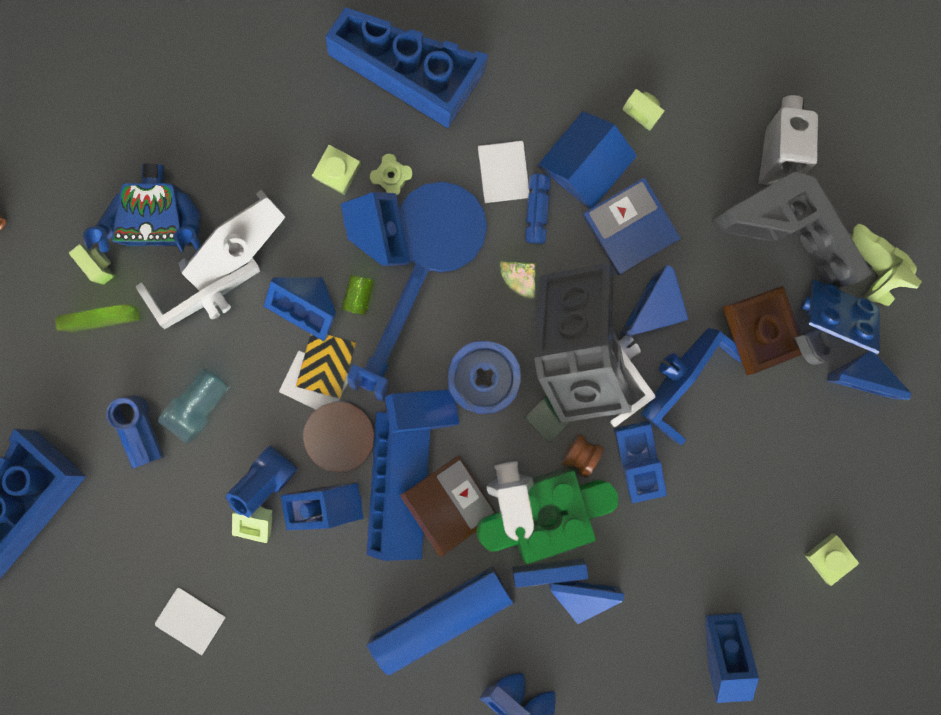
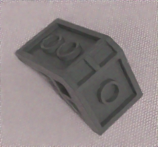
(800, 205)
(577, 346)

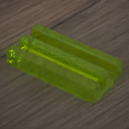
(97, 318)

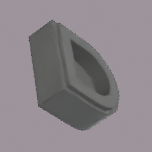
(815, 345)

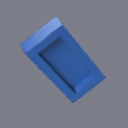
(421, 410)
(550, 572)

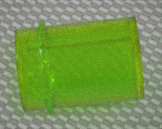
(357, 295)

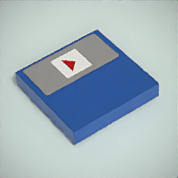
(631, 226)

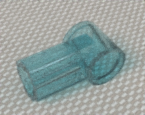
(188, 413)

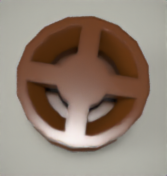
(582, 455)

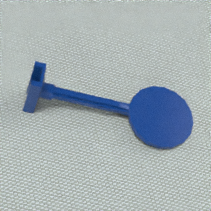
(442, 234)

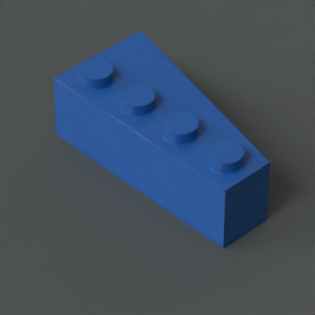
(405, 63)
(32, 489)

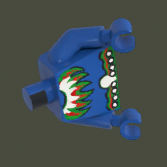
(148, 215)

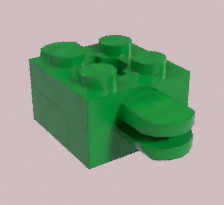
(559, 514)

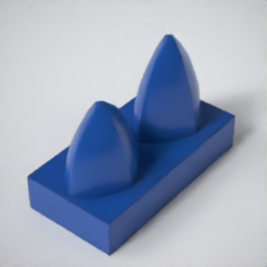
(508, 694)

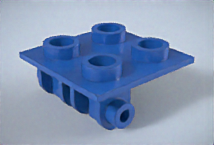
(843, 315)

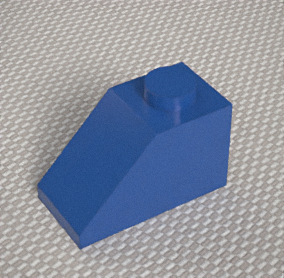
(377, 227)
(322, 507)
(730, 658)

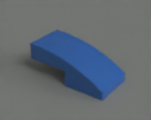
(640, 462)

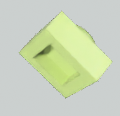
(644, 108)
(336, 169)
(93, 263)
(255, 527)
(831, 559)

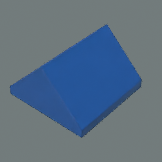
(588, 158)
(658, 305)

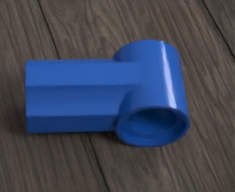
(136, 436)
(266, 475)

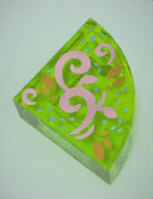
(519, 277)

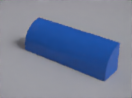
(398, 464)
(439, 621)

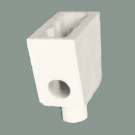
(789, 141)

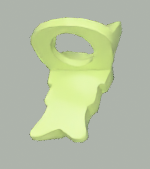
(889, 263)

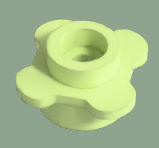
(394, 184)

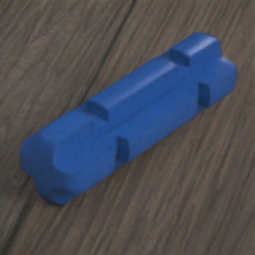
(537, 208)

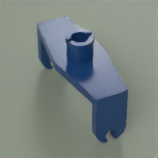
(682, 374)

